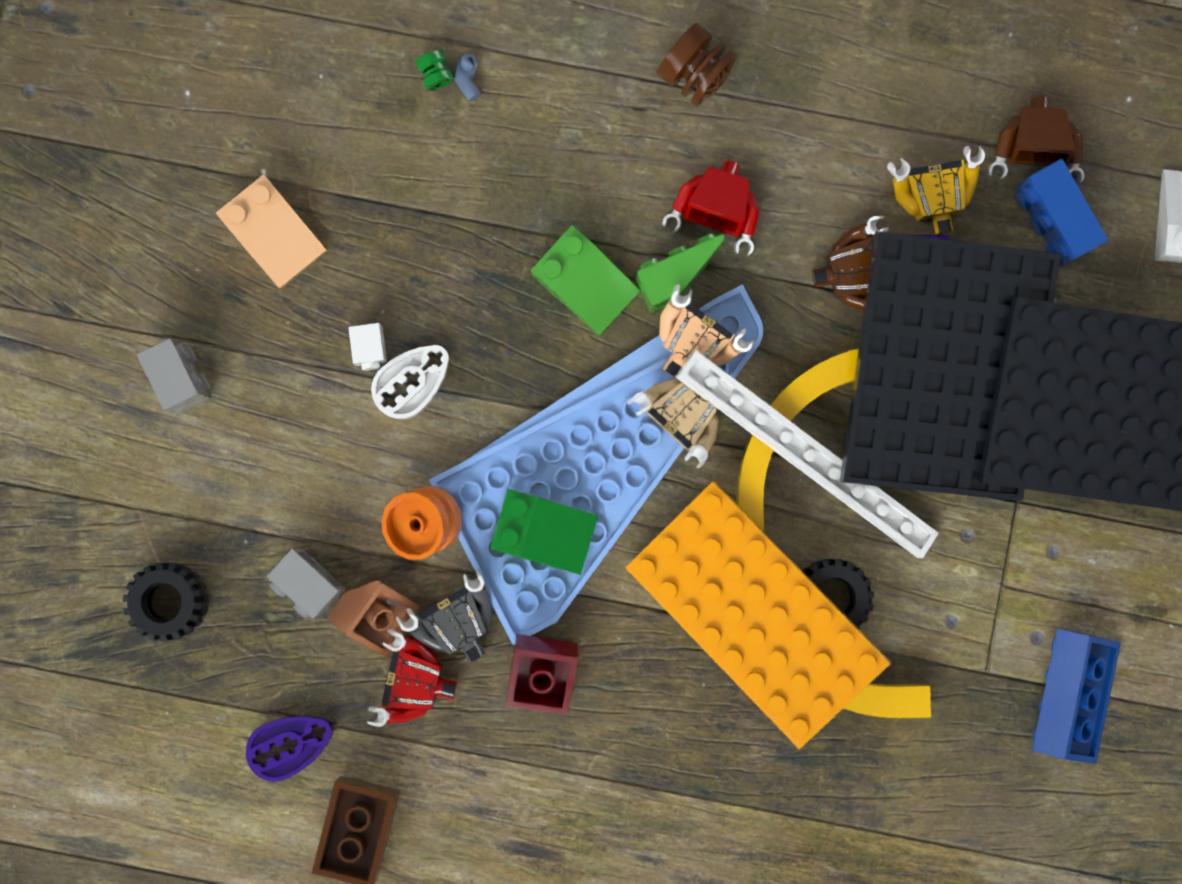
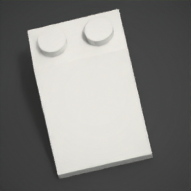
(1169, 224)

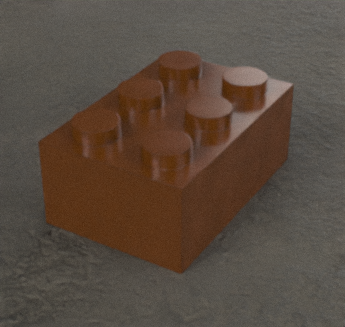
(355, 831)

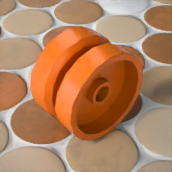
(421, 522)

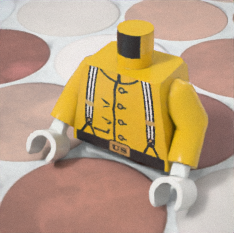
(937, 189)

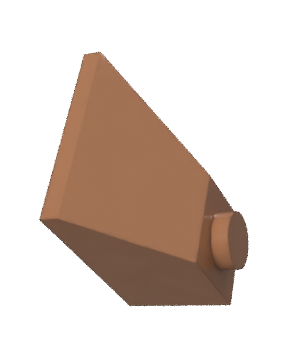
(370, 612)

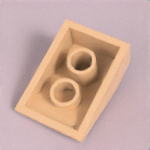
(271, 231)

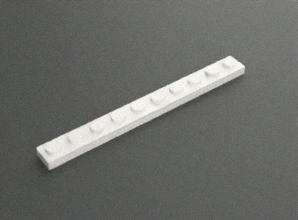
(804, 453)

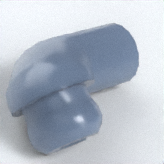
(464, 76)

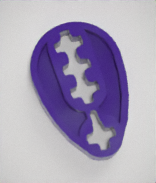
(276, 732)

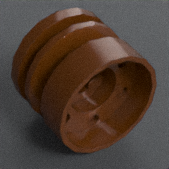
(696, 64)

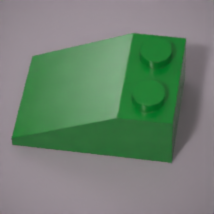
(544, 531)

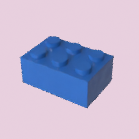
(1060, 212)

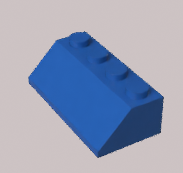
(1076, 696)

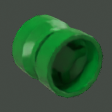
(434, 70)

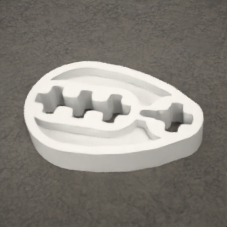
(396, 371)

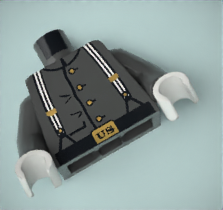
(454, 621)

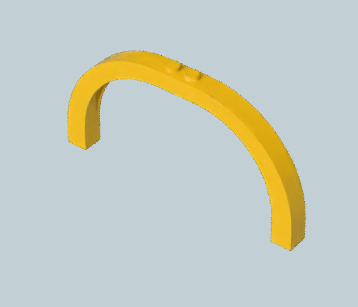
(874, 699)

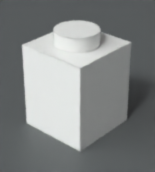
(367, 346)

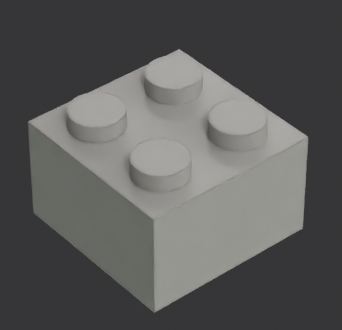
(174, 376)
(305, 584)

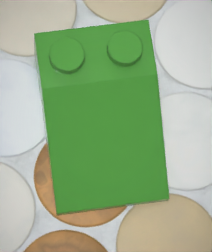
(584, 280)

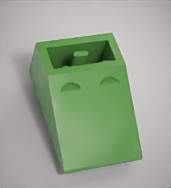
(682, 267)

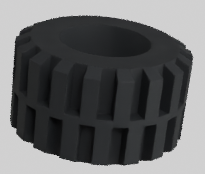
(854, 578)
(140, 606)

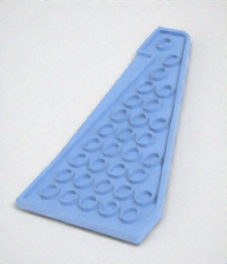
(583, 455)

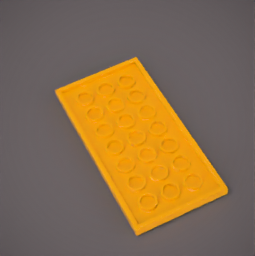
(757, 615)

